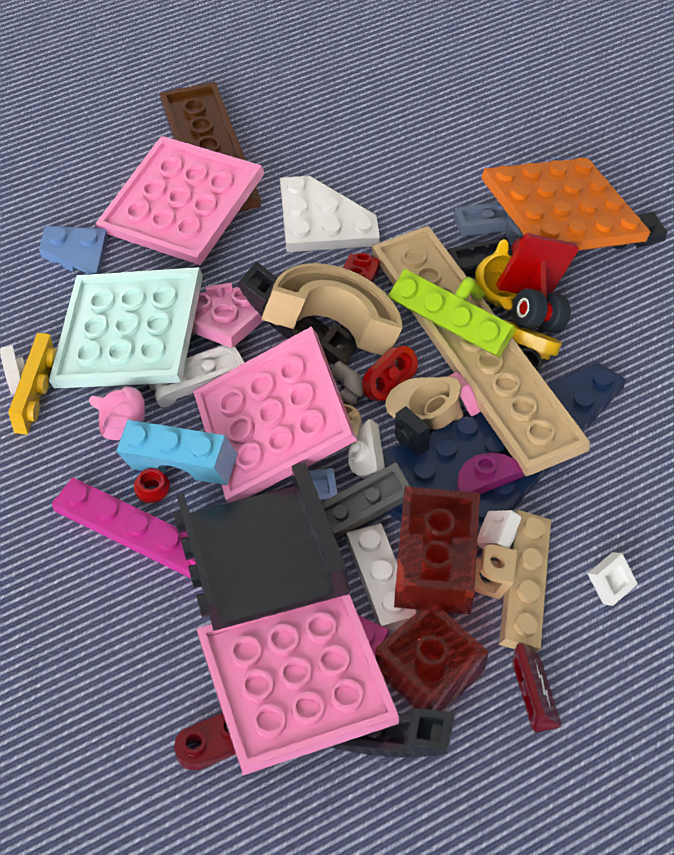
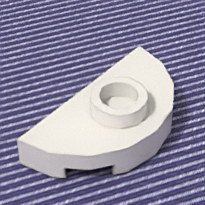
(366, 453)

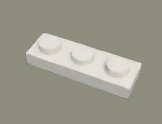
(378, 574)

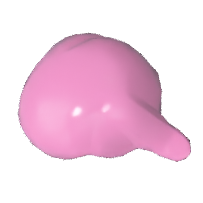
(117, 409)

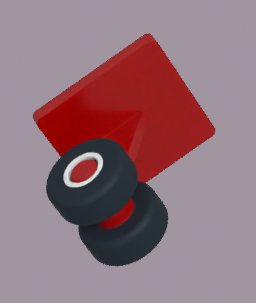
(533, 276)

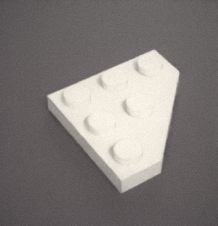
(323, 218)

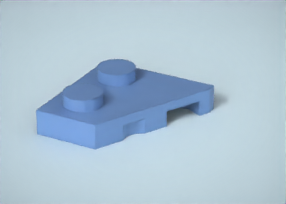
(74, 247)

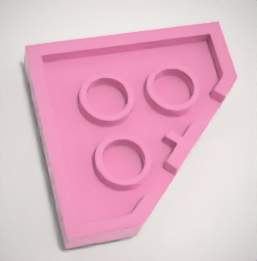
(224, 315)

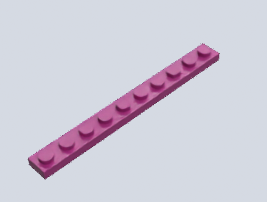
(145, 533)

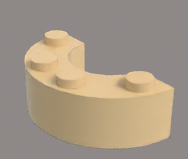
(339, 296)

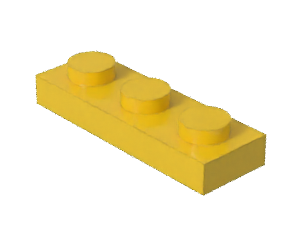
(32, 384)

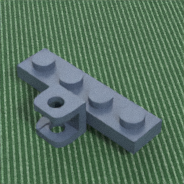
(485, 219)

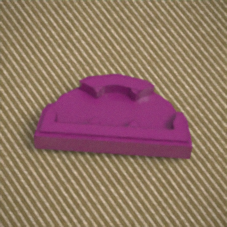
(488, 472)

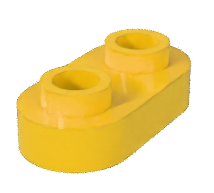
(541, 343)

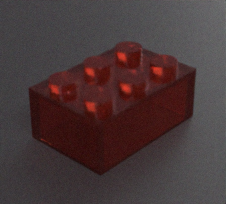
(437, 549)

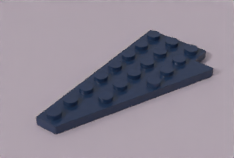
(581, 394)

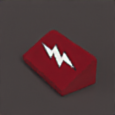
(535, 689)

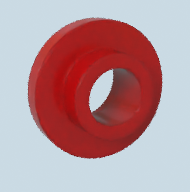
(149, 478)

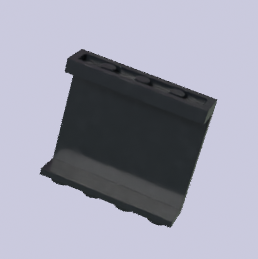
(262, 553)

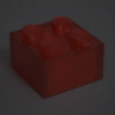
(431, 659)

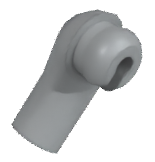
(351, 381)

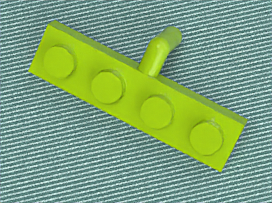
(453, 311)

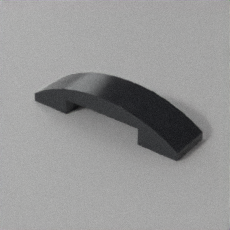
(335, 341)
(416, 735)

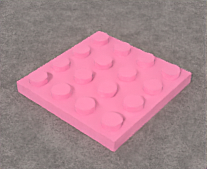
(180, 199)
(276, 413)
(296, 682)

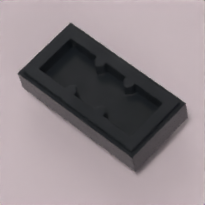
(471, 255)

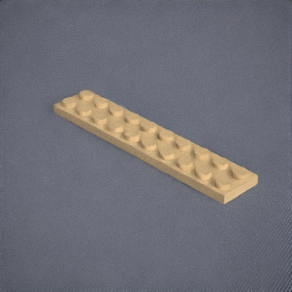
(505, 388)

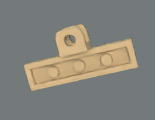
(521, 579)

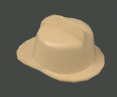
(431, 399)

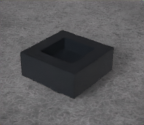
(411, 431)

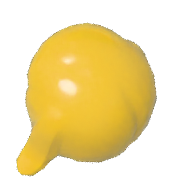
(488, 274)

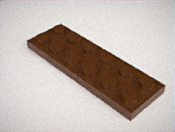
(200, 119)

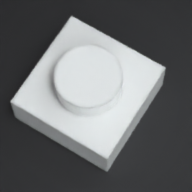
(12, 367)
(499, 528)
(612, 578)

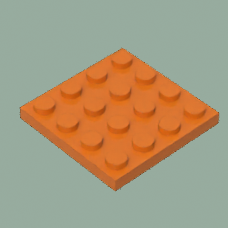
(565, 203)

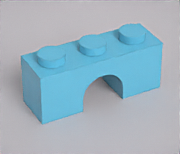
(201, 454)

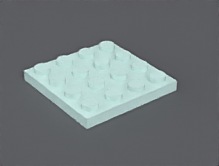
(127, 328)

